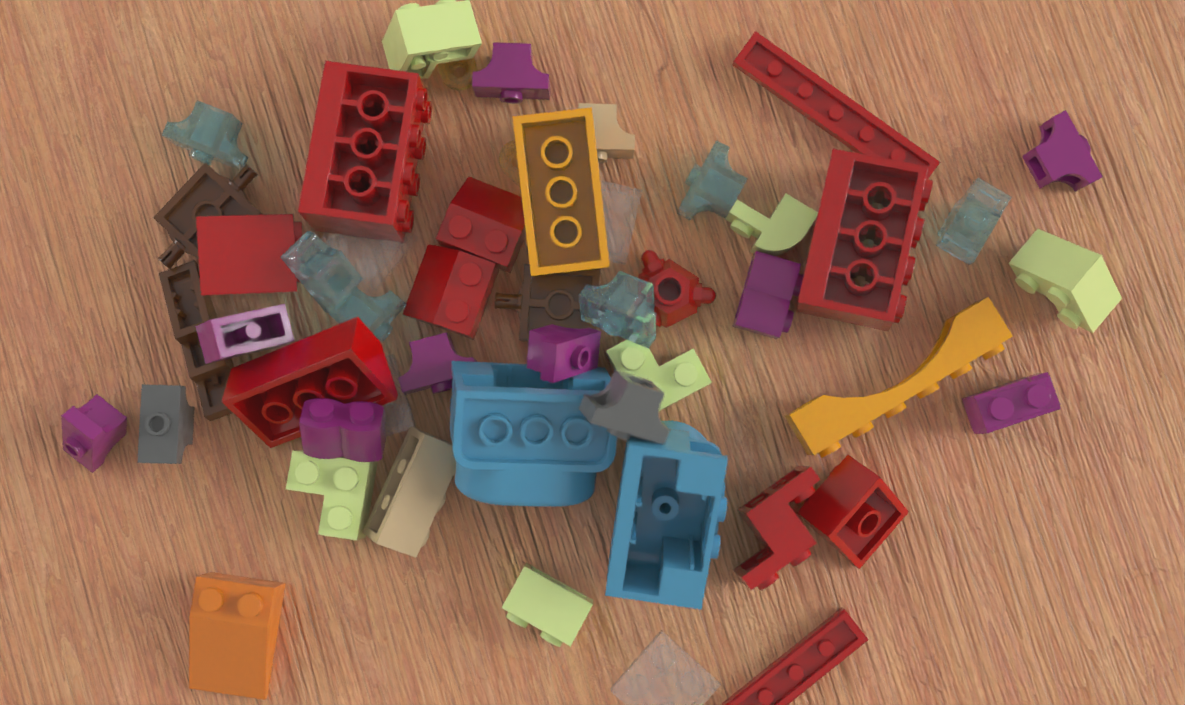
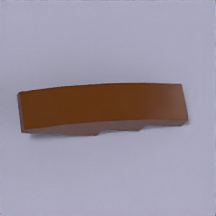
(186, 311)

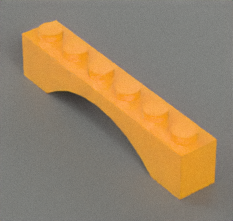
(964, 337)

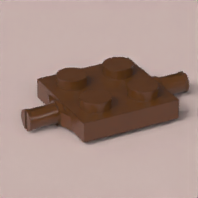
(202, 195)
(549, 299)

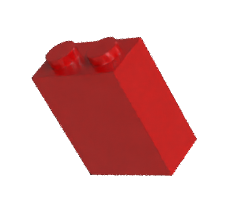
(244, 253)

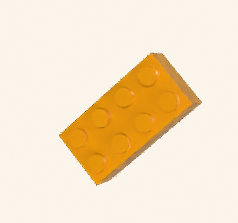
(561, 191)

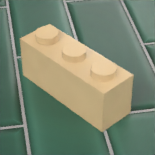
(412, 493)

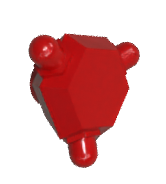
(675, 289)

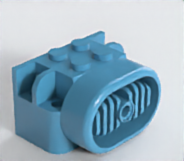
(525, 436)
(667, 518)

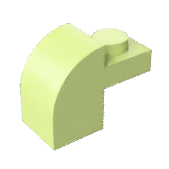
(780, 232)

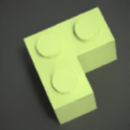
(430, 35)
(1068, 277)
(675, 378)
(345, 488)

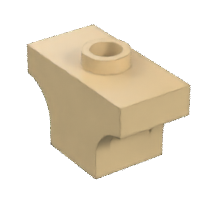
(610, 138)

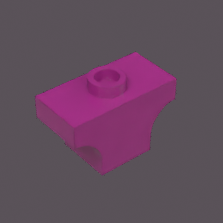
(511, 75)
(1062, 155)
(562, 351)
(431, 365)
(92, 431)

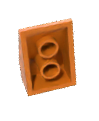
(233, 634)

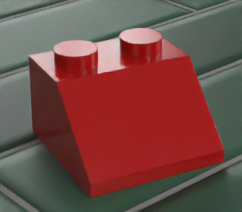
(484, 223)
(451, 290)
(853, 511)

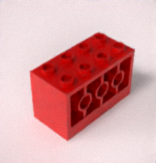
(365, 152)
(847, 220)

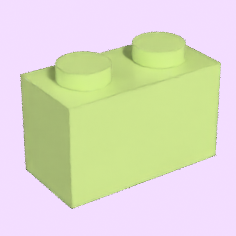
(547, 606)

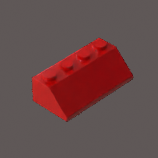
(333, 364)

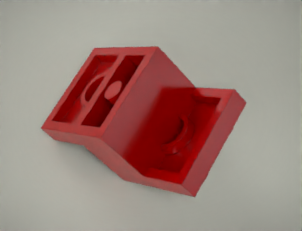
(777, 528)

